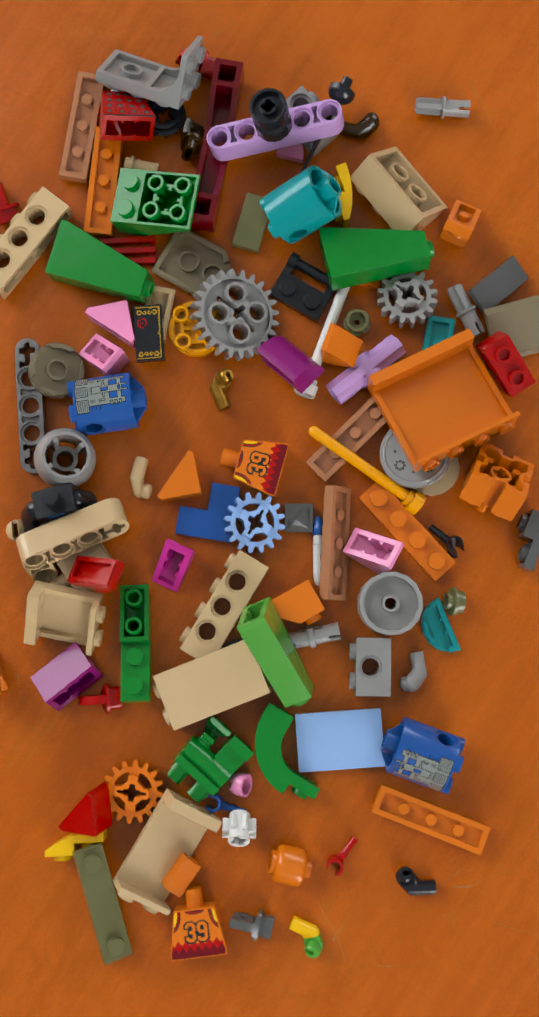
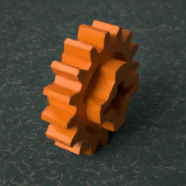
(134, 777)

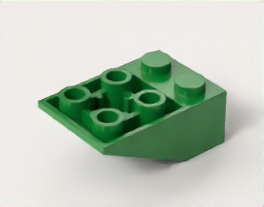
(154, 202)

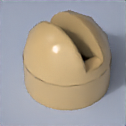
(10, 529)

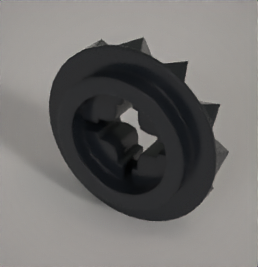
(170, 126)

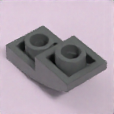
(498, 284)
(529, 531)

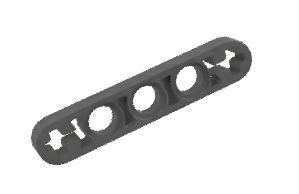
(24, 394)

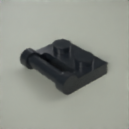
(300, 295)

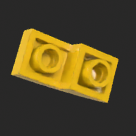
(343, 178)
(63, 848)

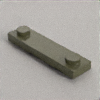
(102, 902)

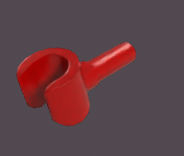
(340, 857)

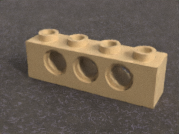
(39, 236)
(253, 572)

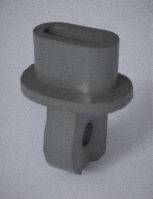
(259, 926)

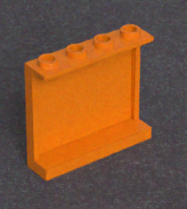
(440, 402)

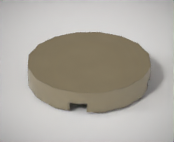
(54, 367)

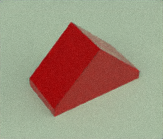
(91, 814)

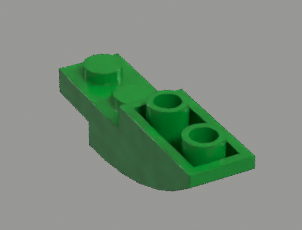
(135, 643)

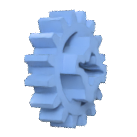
(265, 529)

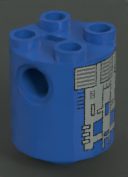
(106, 403)
(422, 754)

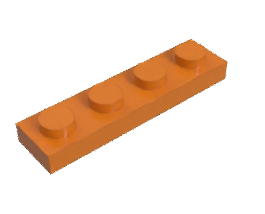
(102, 186)
(408, 530)
(430, 819)

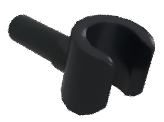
(453, 541)

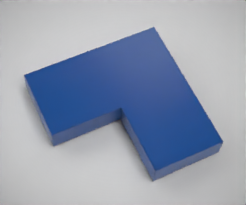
(209, 523)

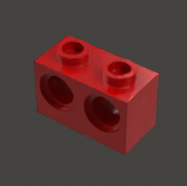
(505, 364)

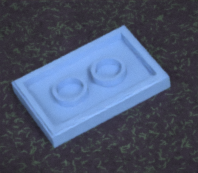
(339, 740)

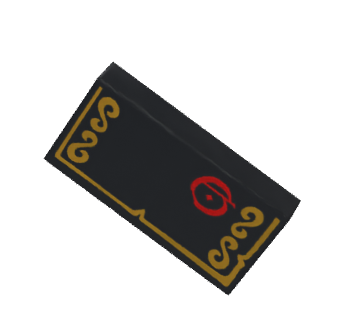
(149, 333)

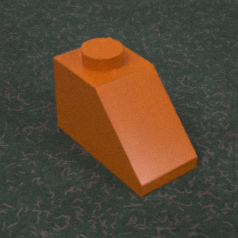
(299, 604)

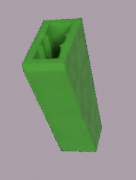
(275, 652)

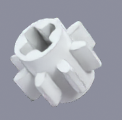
(239, 828)

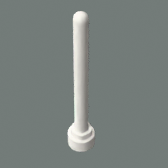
(332, 317)

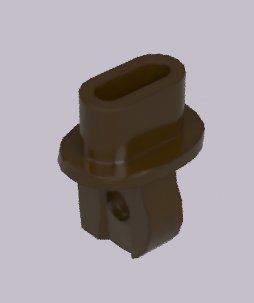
(191, 139)

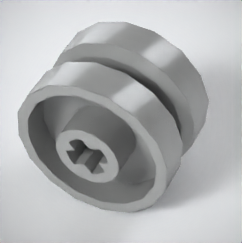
(405, 610)

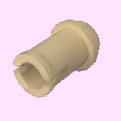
(132, 163)

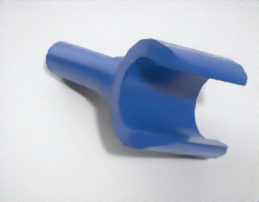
(222, 805)

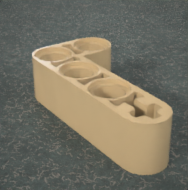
(68, 536)

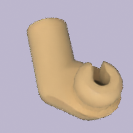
(137, 478)

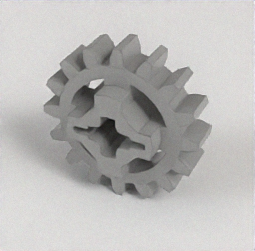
(412, 308)

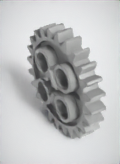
(221, 332)

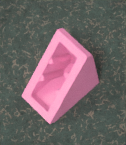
(115, 319)
(104, 355)
(373, 550)

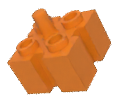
(497, 482)

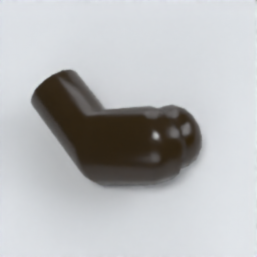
(363, 128)

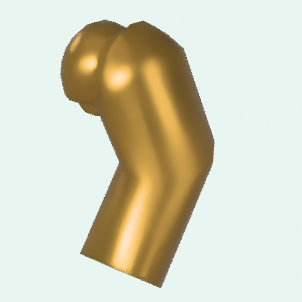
(219, 387)

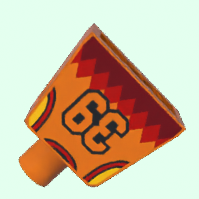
(257, 465)
(197, 928)

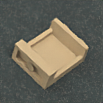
(64, 615)

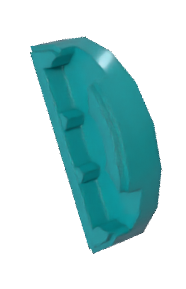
(437, 628)

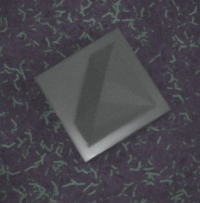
(299, 518)

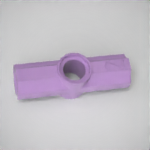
(366, 364)

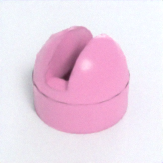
(241, 784)

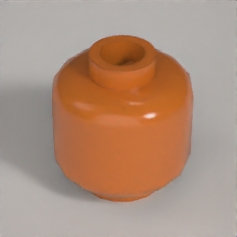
(289, 865)

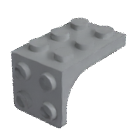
(153, 80)

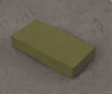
(251, 225)

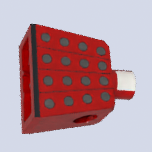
(125, 117)

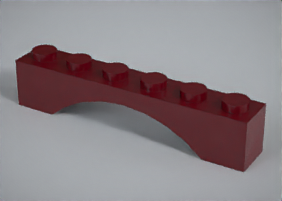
(222, 109)

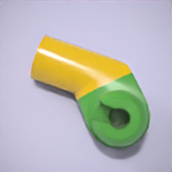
(310, 934)

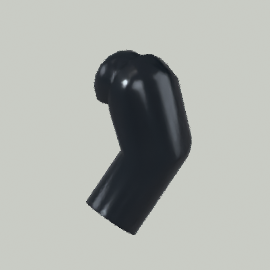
(412, 884)

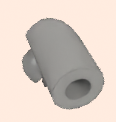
(417, 674)

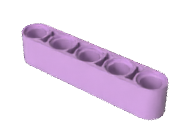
(316, 129)

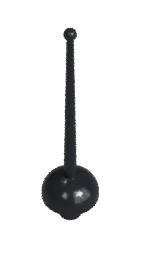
(341, 93)

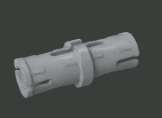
(315, 635)

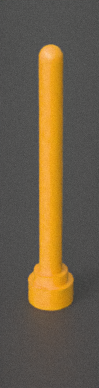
(412, 500)

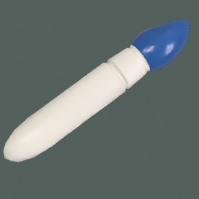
(317, 548)

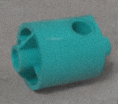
(302, 204)

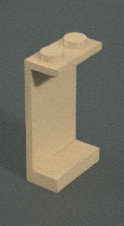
(210, 685)
(172, 828)

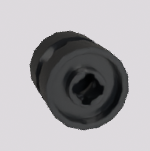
(270, 114)

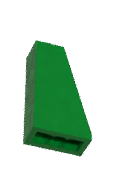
(372, 255)
(94, 266)

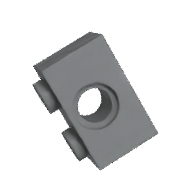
(379, 682)

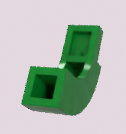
(268, 742)

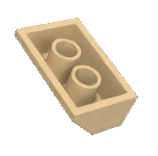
(397, 190)

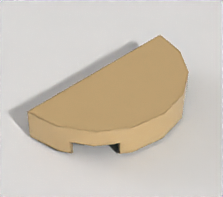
(444, 482)

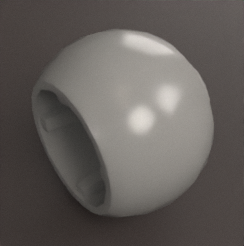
(53, 473)

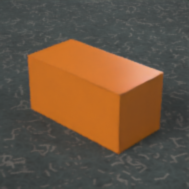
(181, 874)

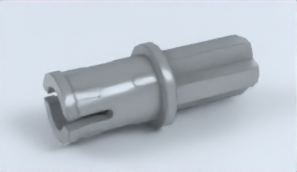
(442, 107)
(465, 310)

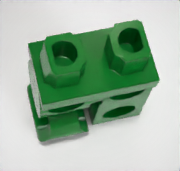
(209, 768)

